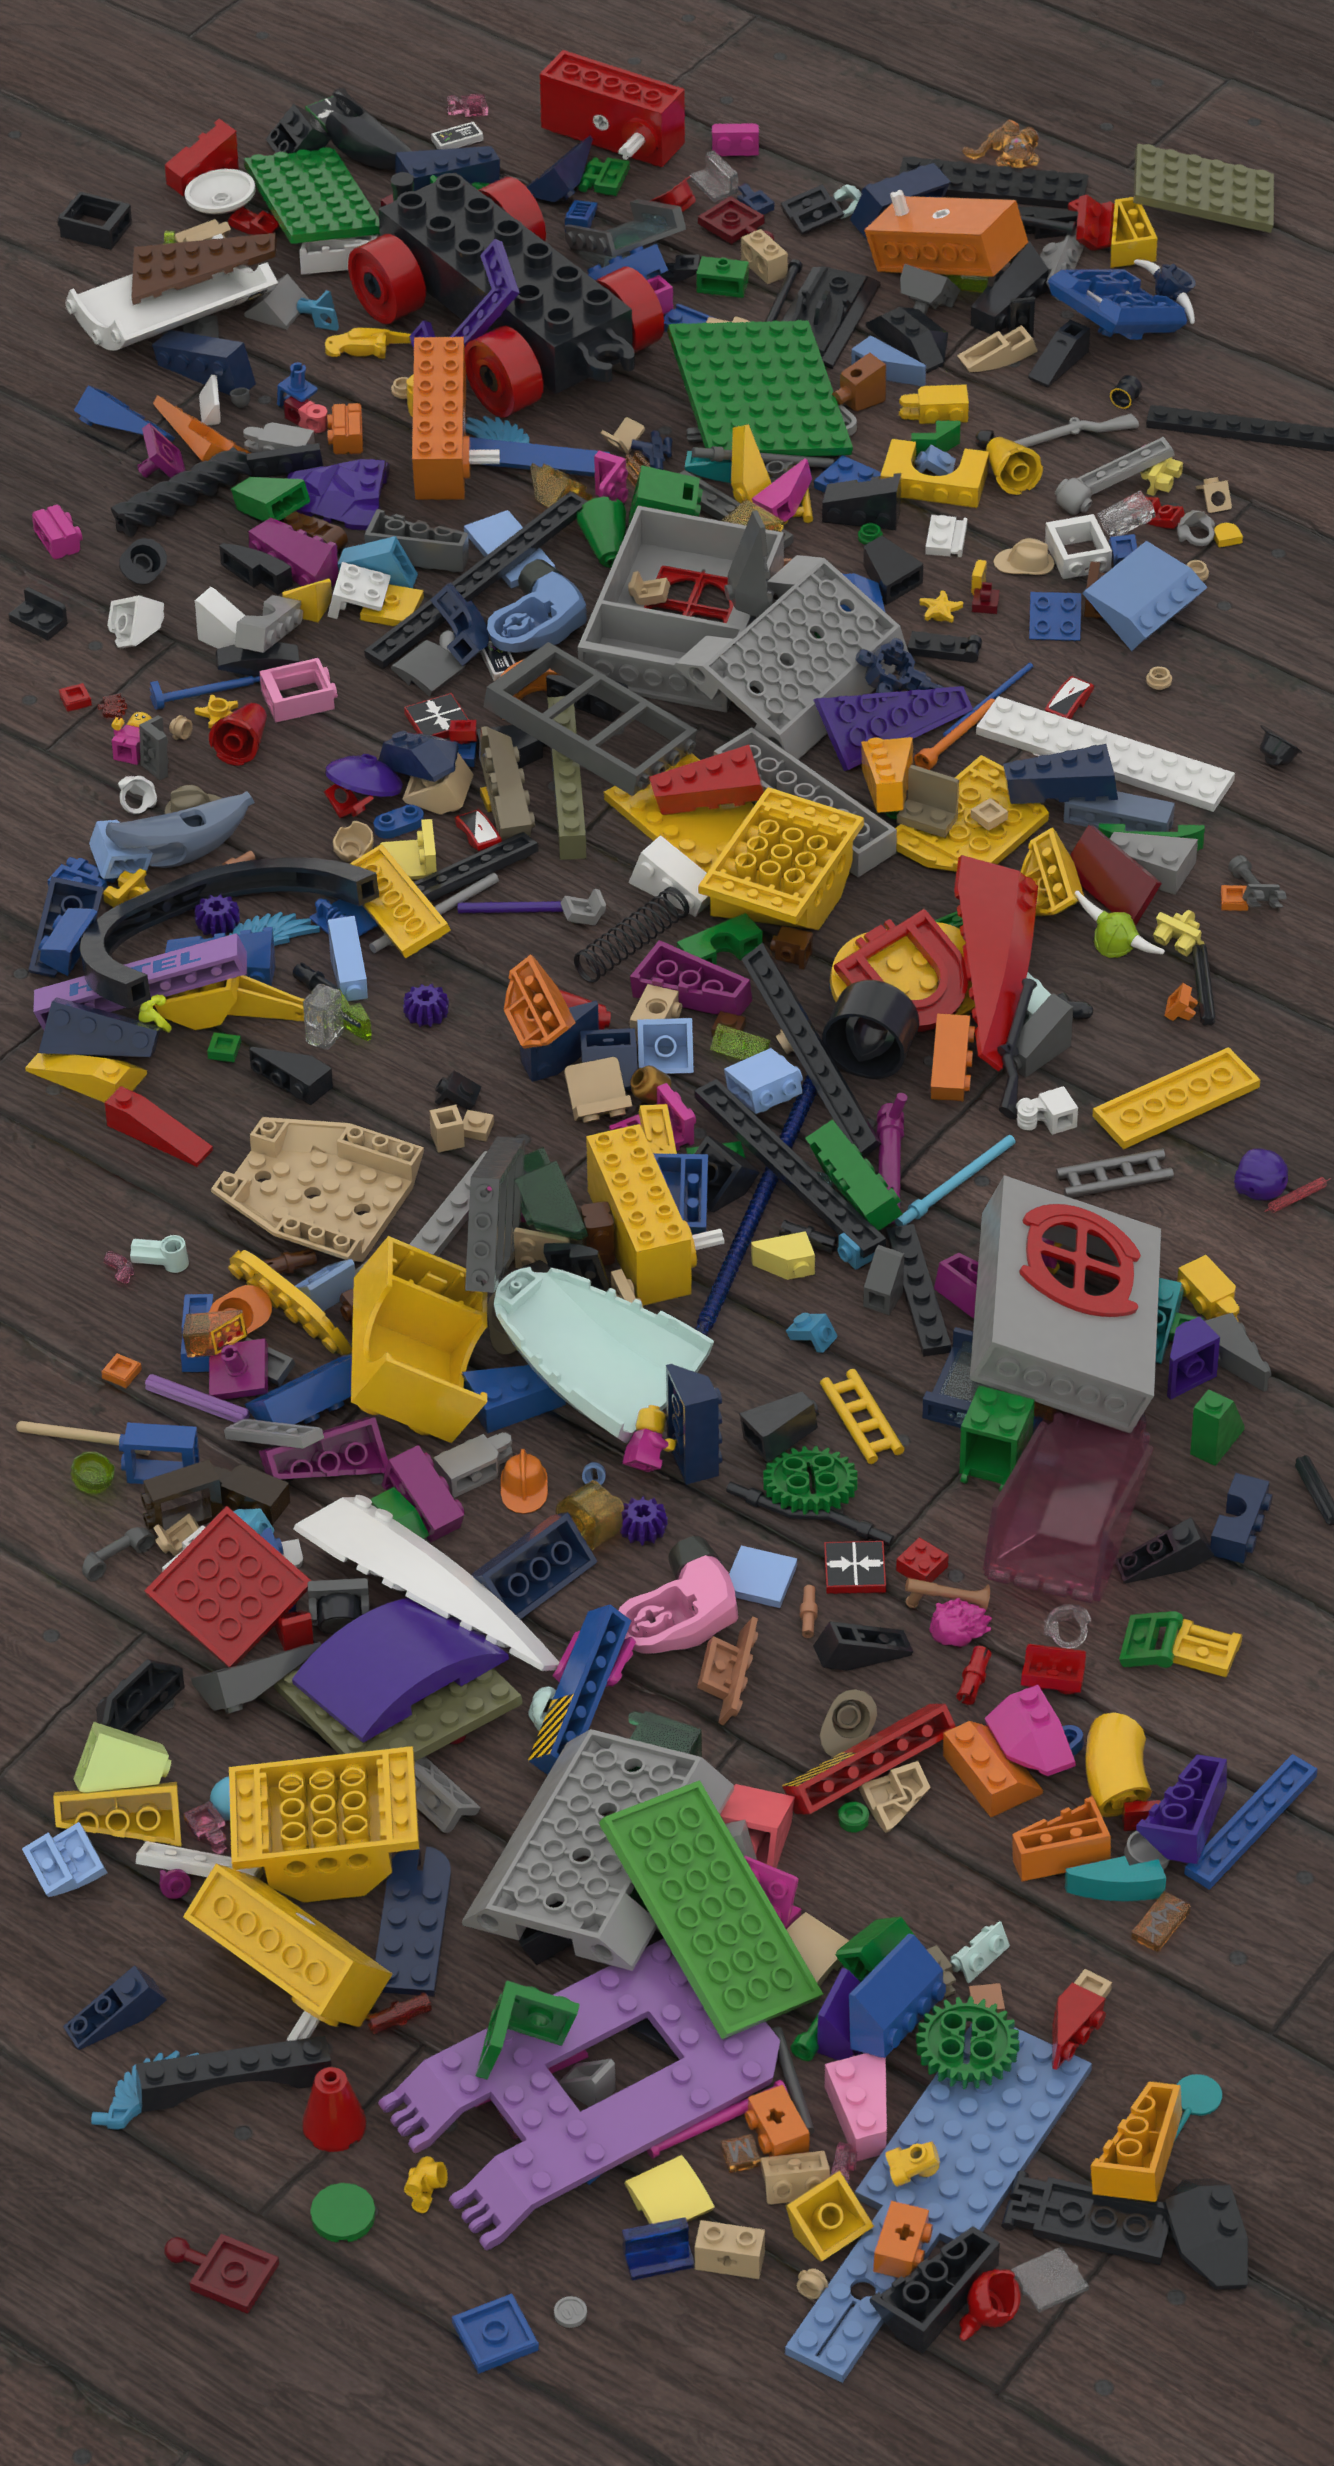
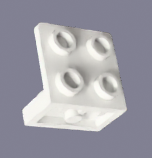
(358, 587)

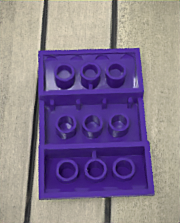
(390, 1661)

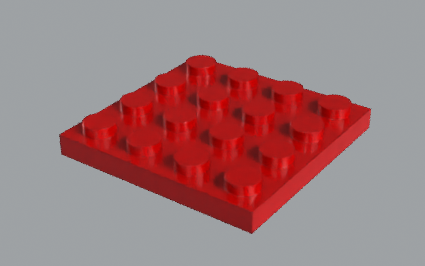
(228, 1587)

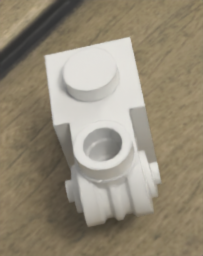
(1052, 1107)

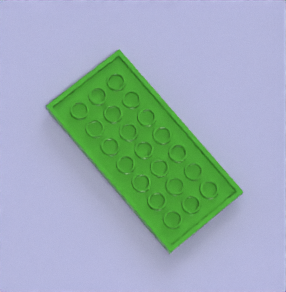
(710, 1909)

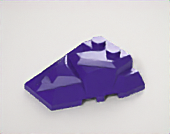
(344, 491)

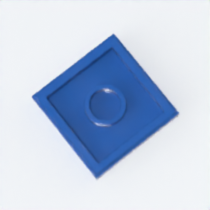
(495, 2333)

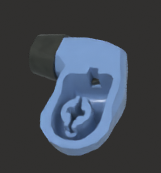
(544, 615)

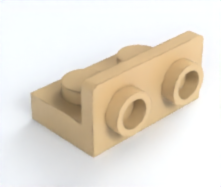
(793, 2175)

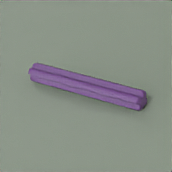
(196, 1399)

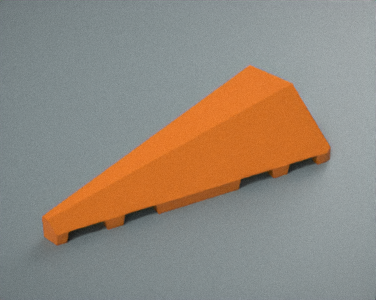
(198, 436)

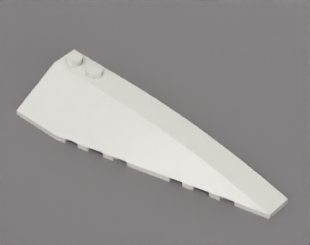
(407, 1562)

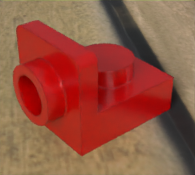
(463, 731)

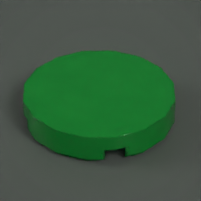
(343, 2212)

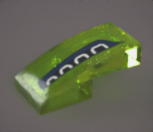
(356, 1019)

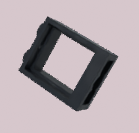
(114, 212)

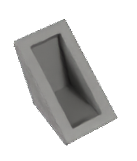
(590, 2081)

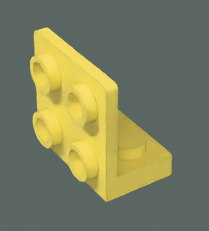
(418, 855)

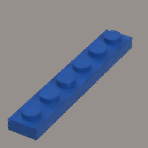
(1251, 1821)

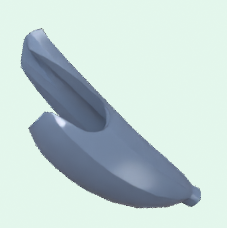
(183, 834)

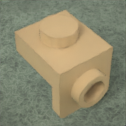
(648, 591)
(172, 1539)

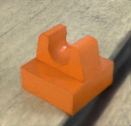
(1181, 1003)

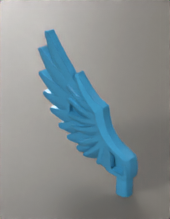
(496, 430)
(283, 926)
(126, 2101)

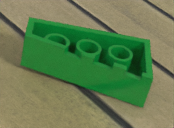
(854, 1176)

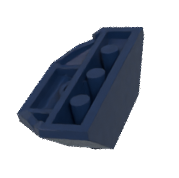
(420, 755)

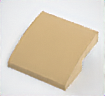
(816, 1945)

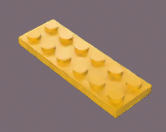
(401, 906)
(1176, 1098)

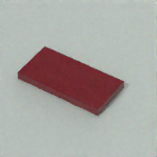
(1113, 875)

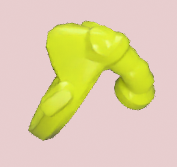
(148, 1014)

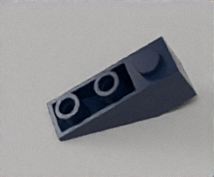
(117, 2008)

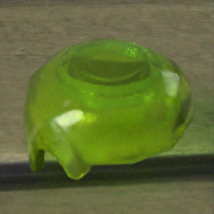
(92, 1472)

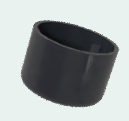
(871, 1029)

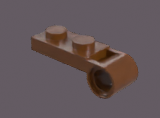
(317, 527)

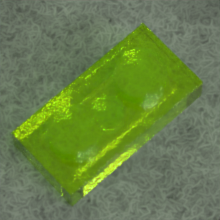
(737, 1042)

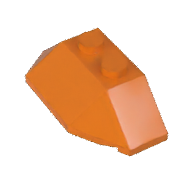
(535, 1005)

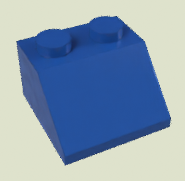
(62, 947)

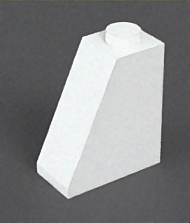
(216, 619)

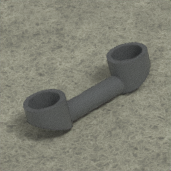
(138, 1538)

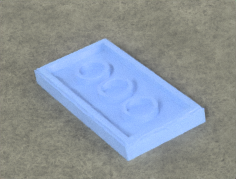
(495, 530)

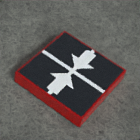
(434, 715)
(855, 1567)

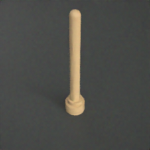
(72, 1433)

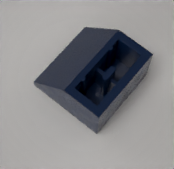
(611, 1043)

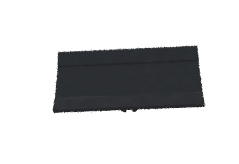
(833, 306)

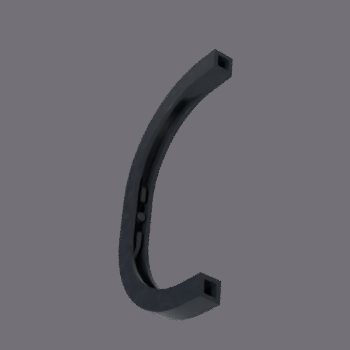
(109, 931)

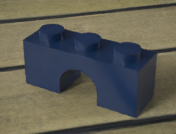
(1236, 1535)

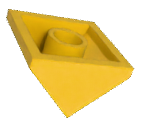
(828, 2217)

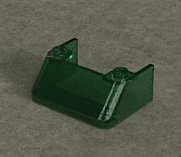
(547, 1198)

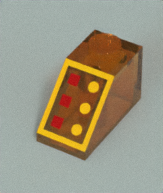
(211, 1331)

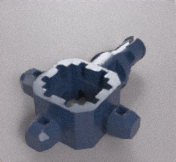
(893, 654)

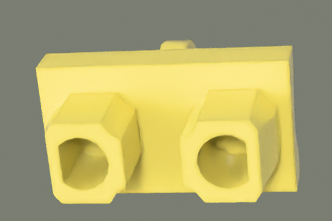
(1162, 475)
(1181, 928)

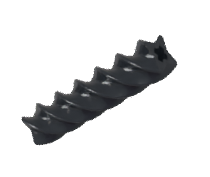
(181, 489)

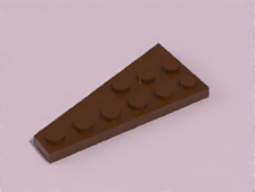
(193, 262)

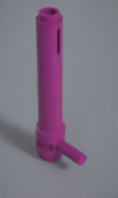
(890, 1133)

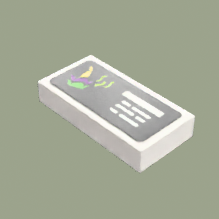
(457, 136)
(496, 660)

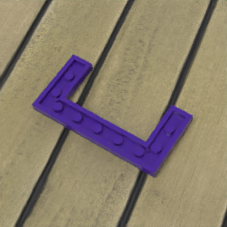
(491, 307)

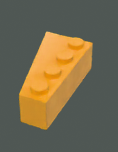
(1140, 2150)

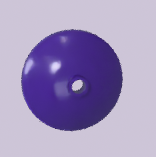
(364, 775)

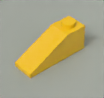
(748, 469)

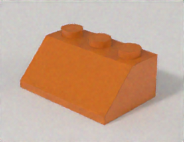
(986, 1771)

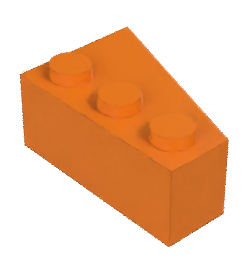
(952, 1057)
(1062, 1843)

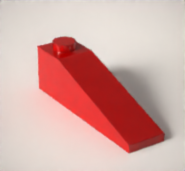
(148, 1123)

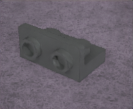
(154, 747)

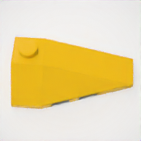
(87, 1074)

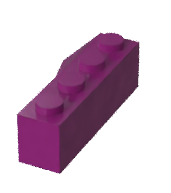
(308, 556)
(344, 1450)

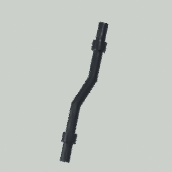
(863, 1529)

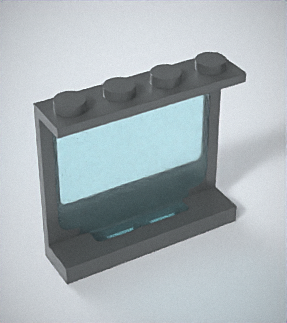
(650, 223)

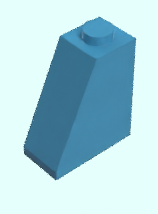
(382, 556)

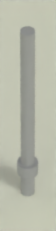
(445, 906)

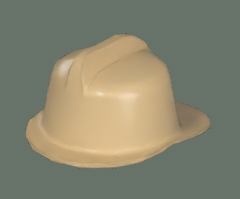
(1025, 557)

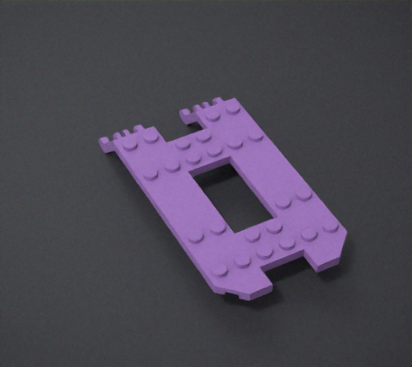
(559, 2141)

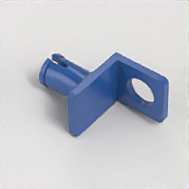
(295, 385)

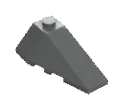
(749, 571)
(243, 1683)

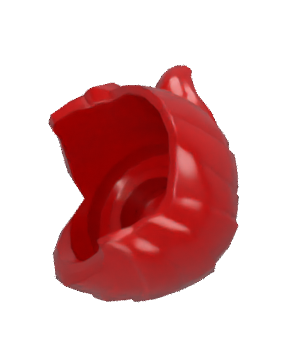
(991, 2302)

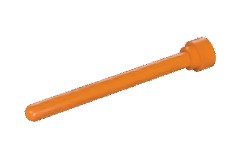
(928, 757)

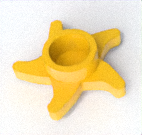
(940, 608)
(216, 709)

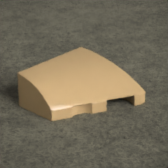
(895, 1794)

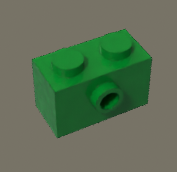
(722, 276)

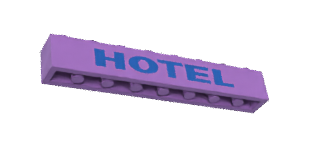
(166, 973)

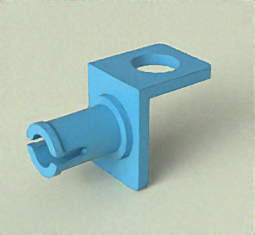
(320, 310)

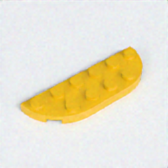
(293, 1301)

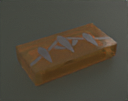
(1161, 1921)

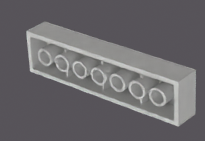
(787, 774)

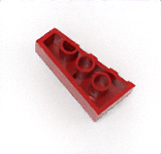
(709, 783)

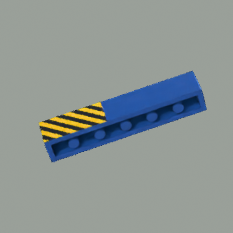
(580, 1684)

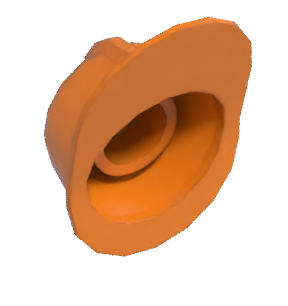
(250, 1299)
(524, 1483)

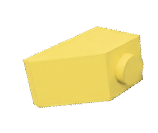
(785, 1255)

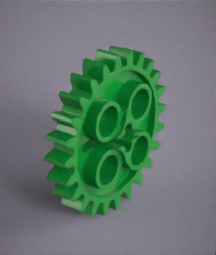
(831, 1479)
(990, 2037)

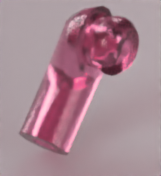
(122, 1264)

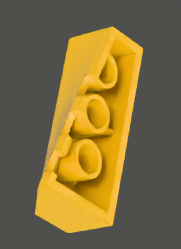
(133, 1812)

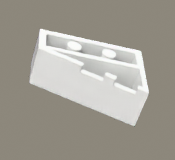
(664, 867)

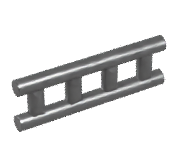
(1125, 1163)

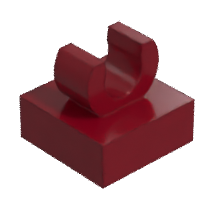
(985, 599)

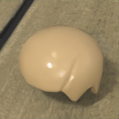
(353, 841)

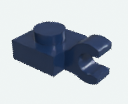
(756, 200)

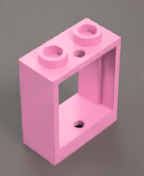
(297, 675)

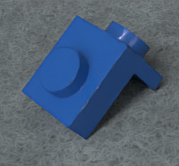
(1122, 547)

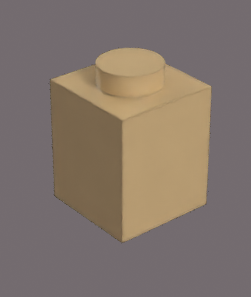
(447, 1128)

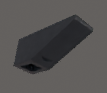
(1062, 352)
(560, 686)
(294, 1072)
(1166, 1554)

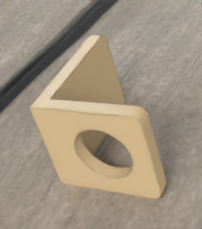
(623, 436)
(1212, 485)

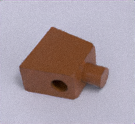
(862, 383)

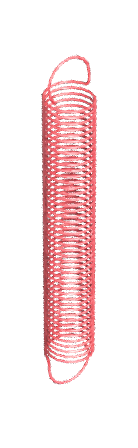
(1300, 1197)

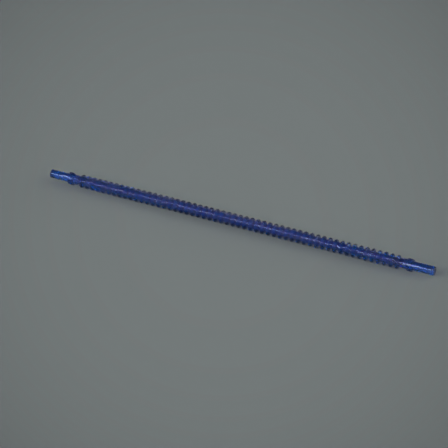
(753, 1214)

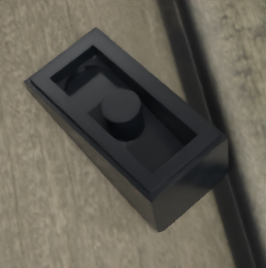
(1022, 313)

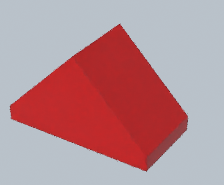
(295, 1629)

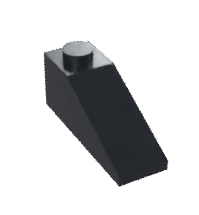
(856, 1646)

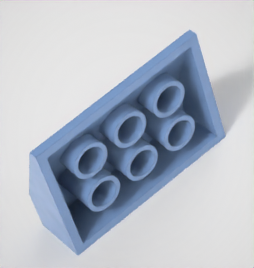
(1143, 593)

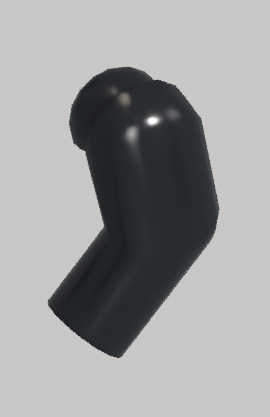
(1080, 1008)

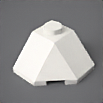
(134, 619)

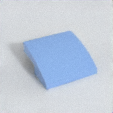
(64, 1860)

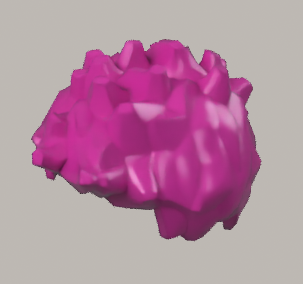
(958, 1623)

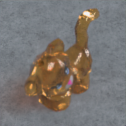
(1015, 145)

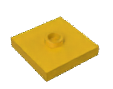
(397, 606)

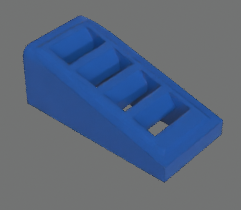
(581, 213)

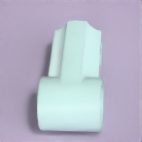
(168, 1252)

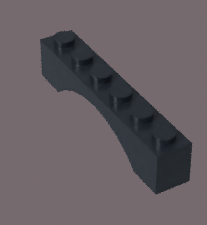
(173, 2080)

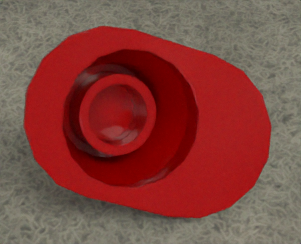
(679, 196)

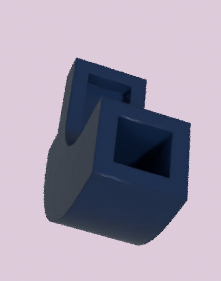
(466, 622)

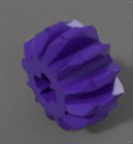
(217, 915)
(425, 1005)
(643, 1520)

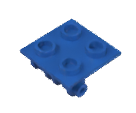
(1055, 616)
(341, 909)

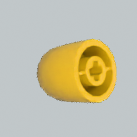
(1116, 1763)

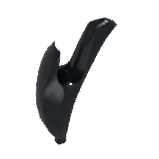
(360, 134)

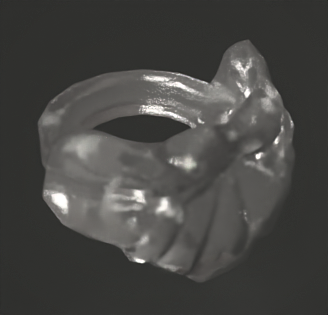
(1064, 1613)

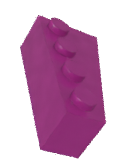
(698, 982)
(958, 1281)

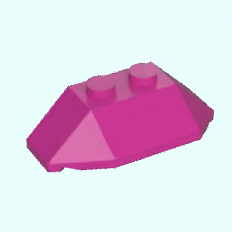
(1030, 1732)

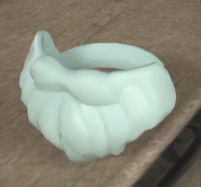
(848, 192)
(538, 1704)

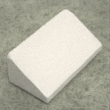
(210, 402)

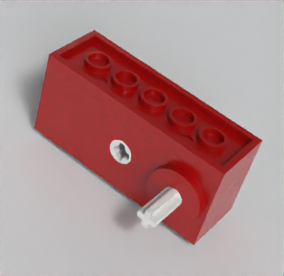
(613, 106)

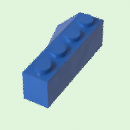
(258, 946)

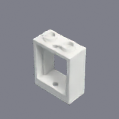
(1075, 531)

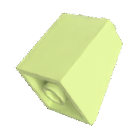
(119, 1761)

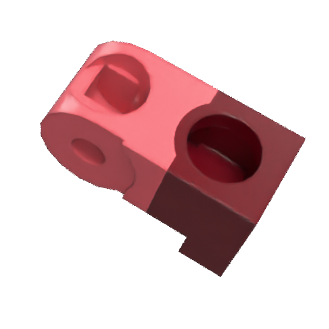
(306, 414)

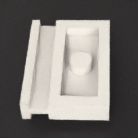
(946, 536)

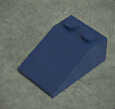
(566, 1049)

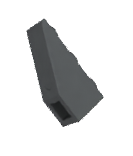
(1238, 1352)

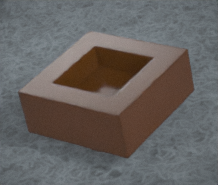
(730, 1020)

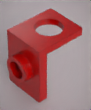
(351, 804)

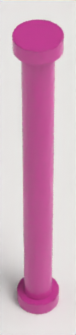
(719, 2118)

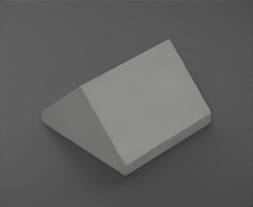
(278, 305)

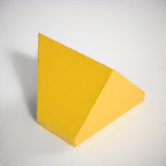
(314, 599)

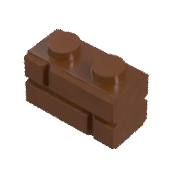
(600, 1230)

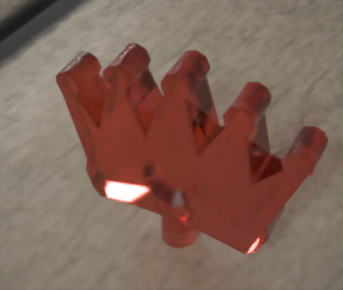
(113, 706)

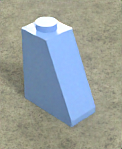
(115, 860)
(347, 958)

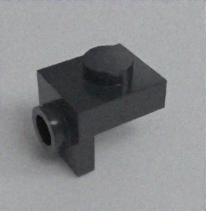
(457, 1089)

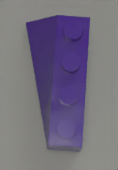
(1187, 1812)

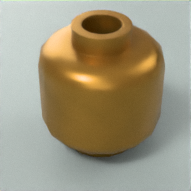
(645, 1083)

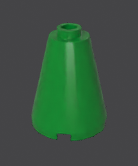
(604, 527)

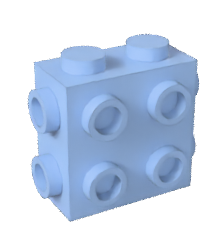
(763, 1080)

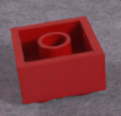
(922, 1561)

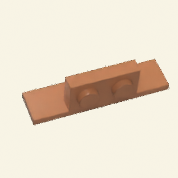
(725, 1669)

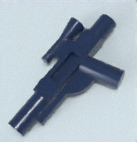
(655, 449)

